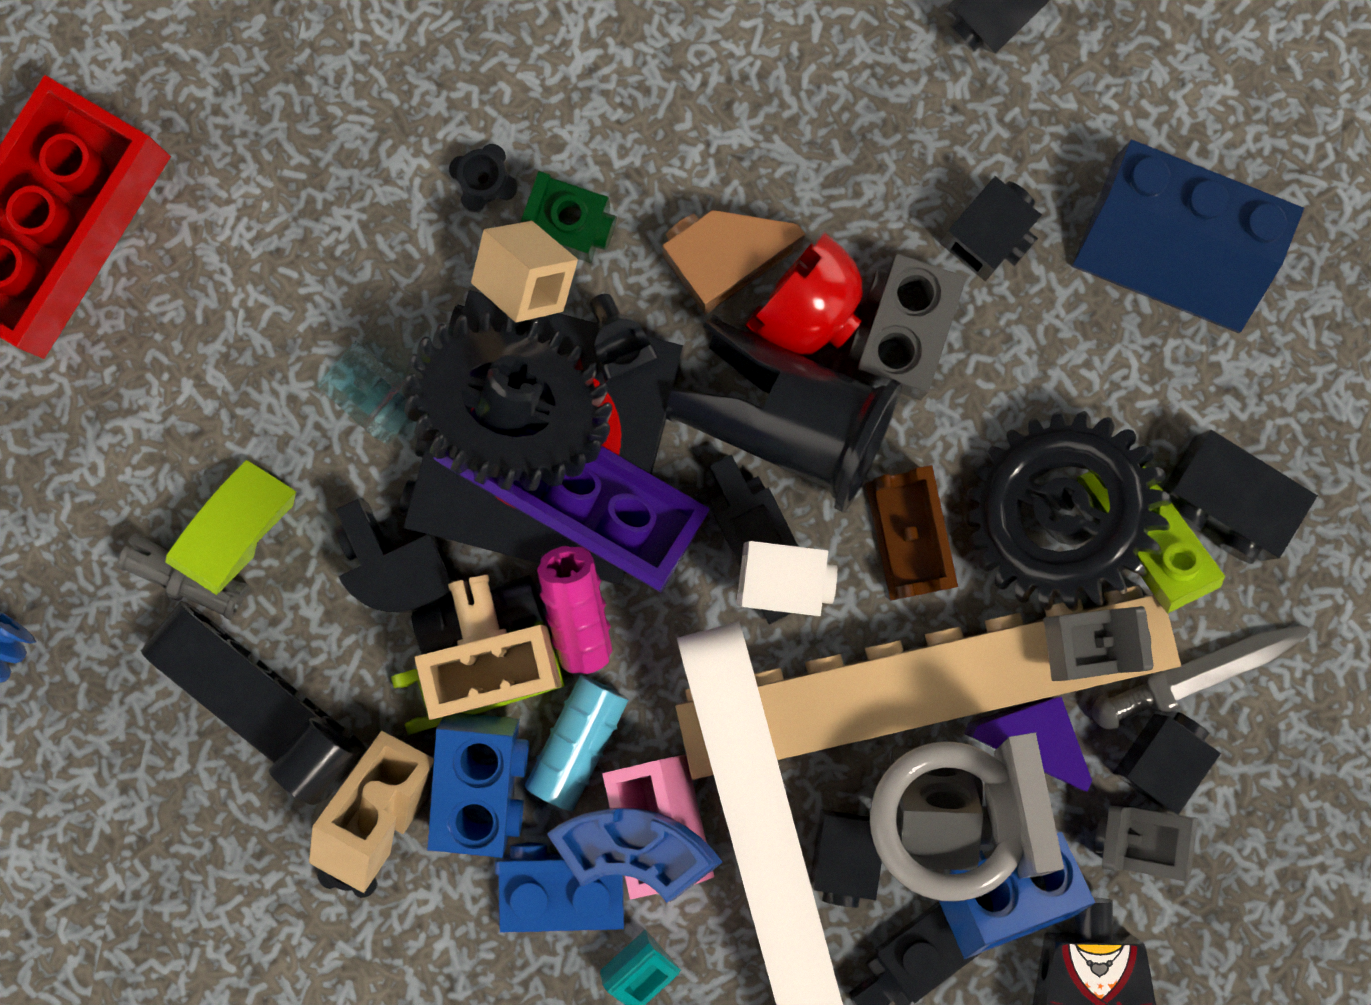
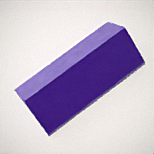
(611, 513)

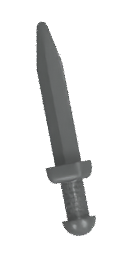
(1162, 688)

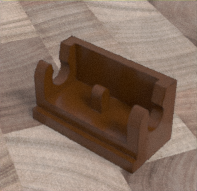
(911, 533)

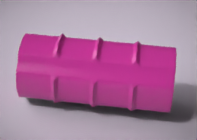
(575, 609)

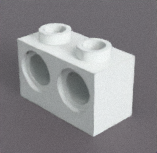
(785, 578)

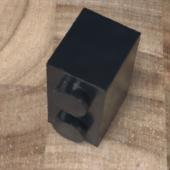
(1237, 498)

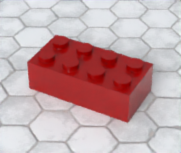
(65, 200)

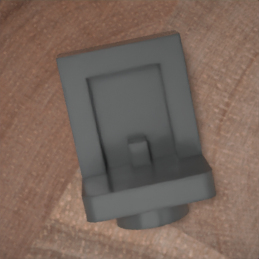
(1098, 643)
(1147, 841)

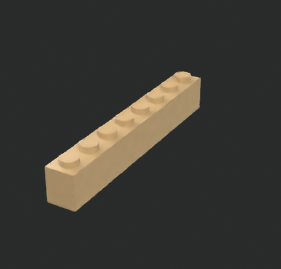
(923, 684)

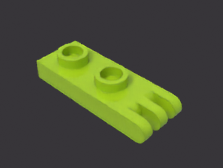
(1184, 566)

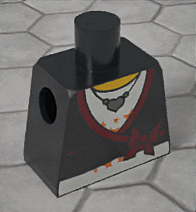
(1093, 964)

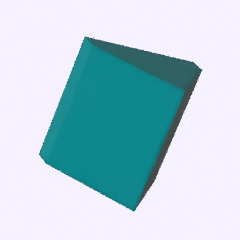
(639, 971)

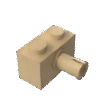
(488, 661)

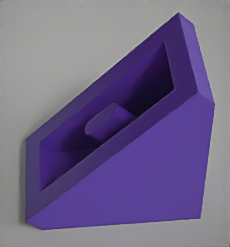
(1054, 733)

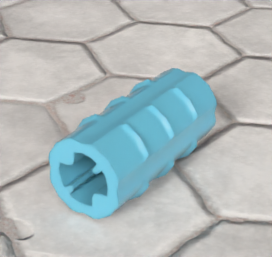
(576, 743)

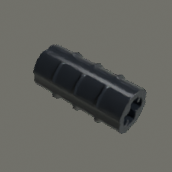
(514, 605)

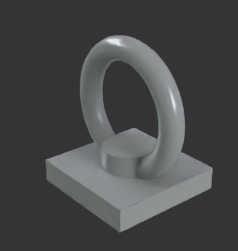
(1016, 808)

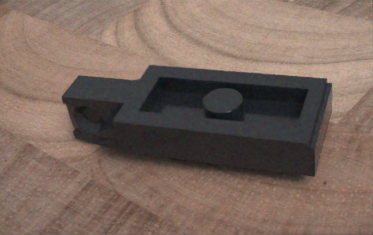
(748, 514)
(914, 960)

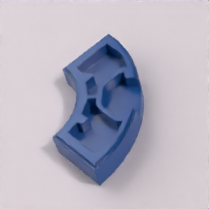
(635, 846)

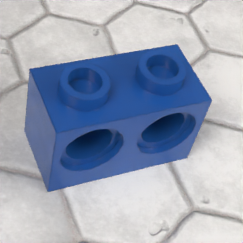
(464, 782)
(1018, 906)

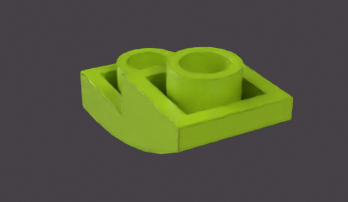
(229, 526)

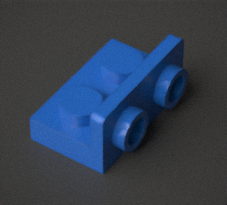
(544, 894)

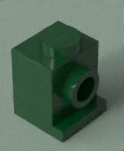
(588, 233)

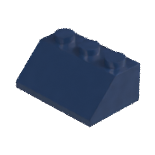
(1186, 236)

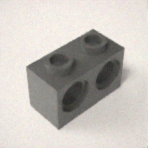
(920, 332)
(943, 818)

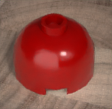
(812, 301)

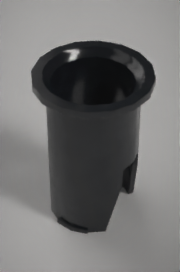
(811, 421)

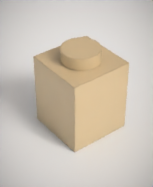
(523, 271)

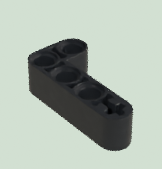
(255, 703)

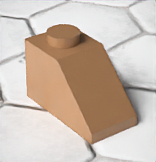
(726, 253)

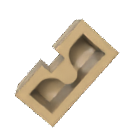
(374, 801)

